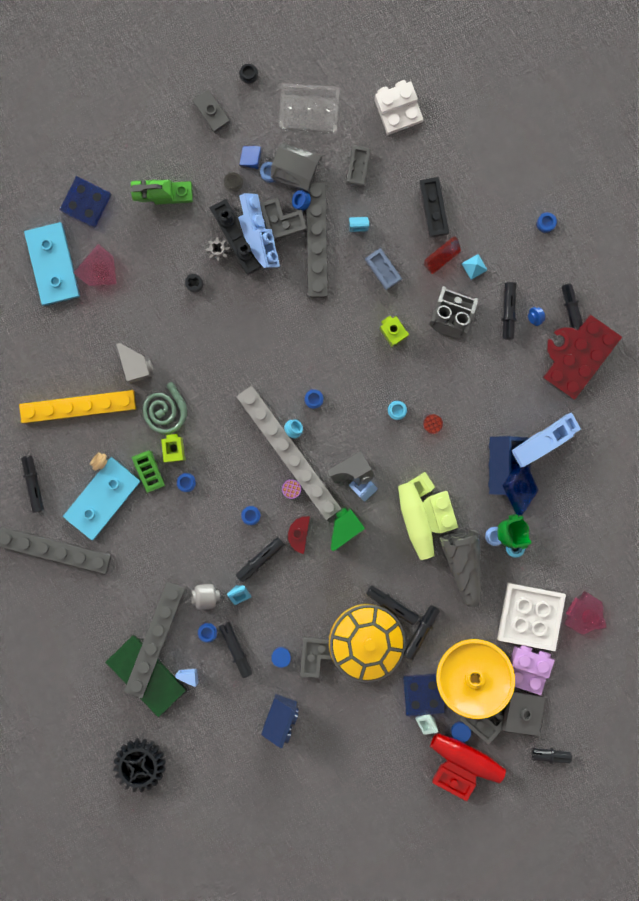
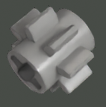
(218, 244)

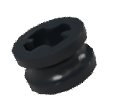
(193, 277)

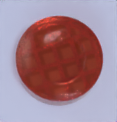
(433, 423)

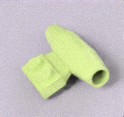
(425, 517)

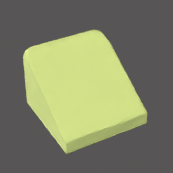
(423, 484)

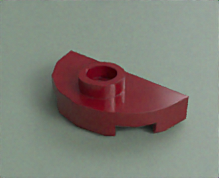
(298, 533)

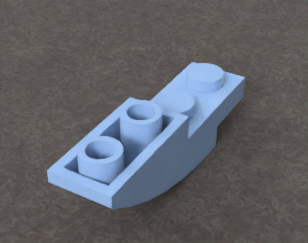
(256, 235)
(546, 440)

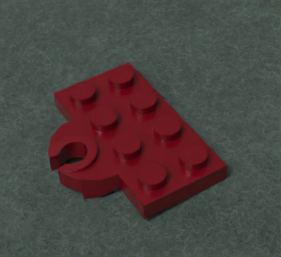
(579, 355)

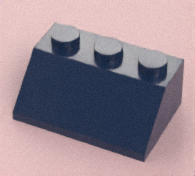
(502, 461)

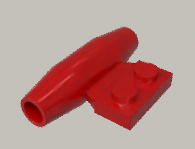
(463, 766)

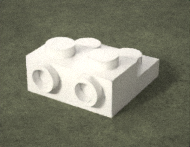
(398, 107)

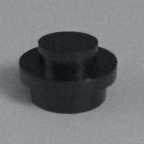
(248, 73)

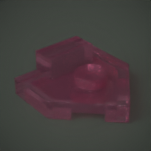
(97, 268)
(585, 614)

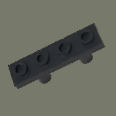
(232, 230)

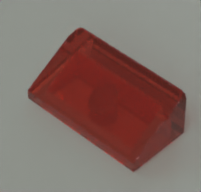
(442, 255)

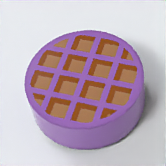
(291, 489)

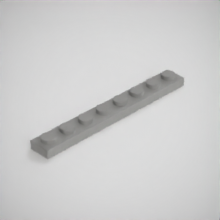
(288, 452)

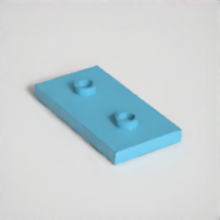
(52, 264)
(102, 498)

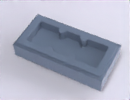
(383, 269)

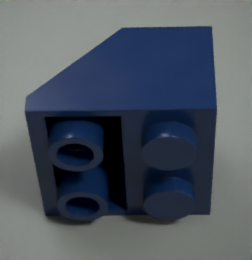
(279, 720)

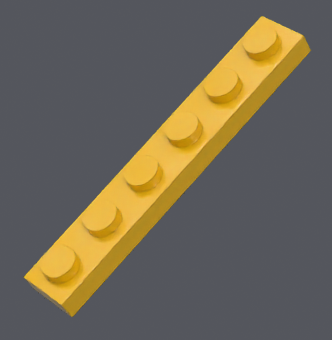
(77, 406)

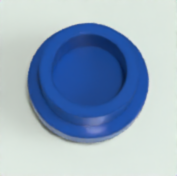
(536, 316)
(314, 399)
(186, 482)
(250, 515)
(207, 632)

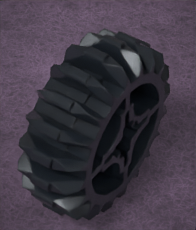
(146, 768)

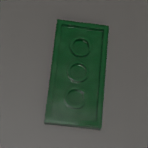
(163, 685)

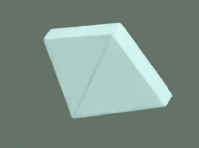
(427, 724)

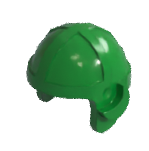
(514, 532)

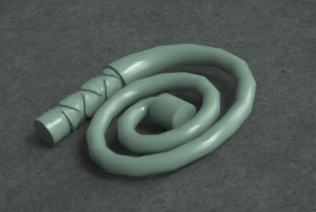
(160, 413)

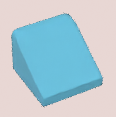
(358, 224)

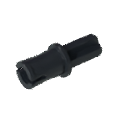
(552, 755)

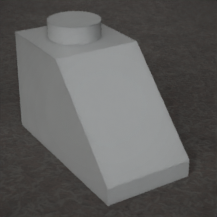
(134, 364)

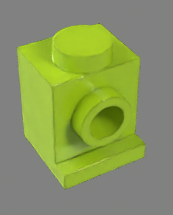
(393, 337)
(168, 454)

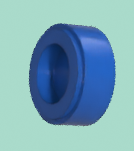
(301, 200)
(546, 222)
(281, 657)
(461, 732)

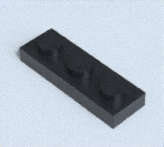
(434, 207)

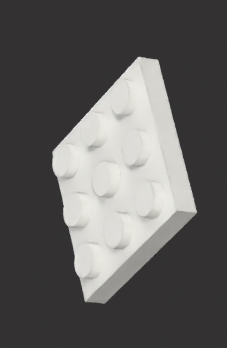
(531, 616)

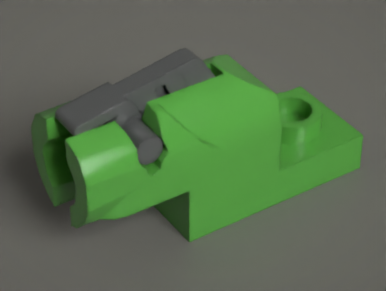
(162, 191)

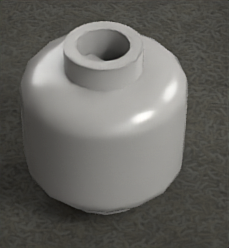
(205, 596)

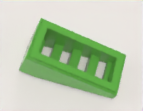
(136, 460)

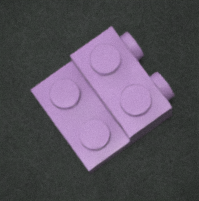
(531, 668)

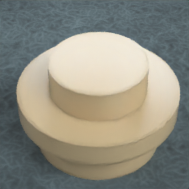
(98, 461)

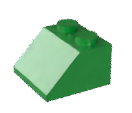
(345, 527)

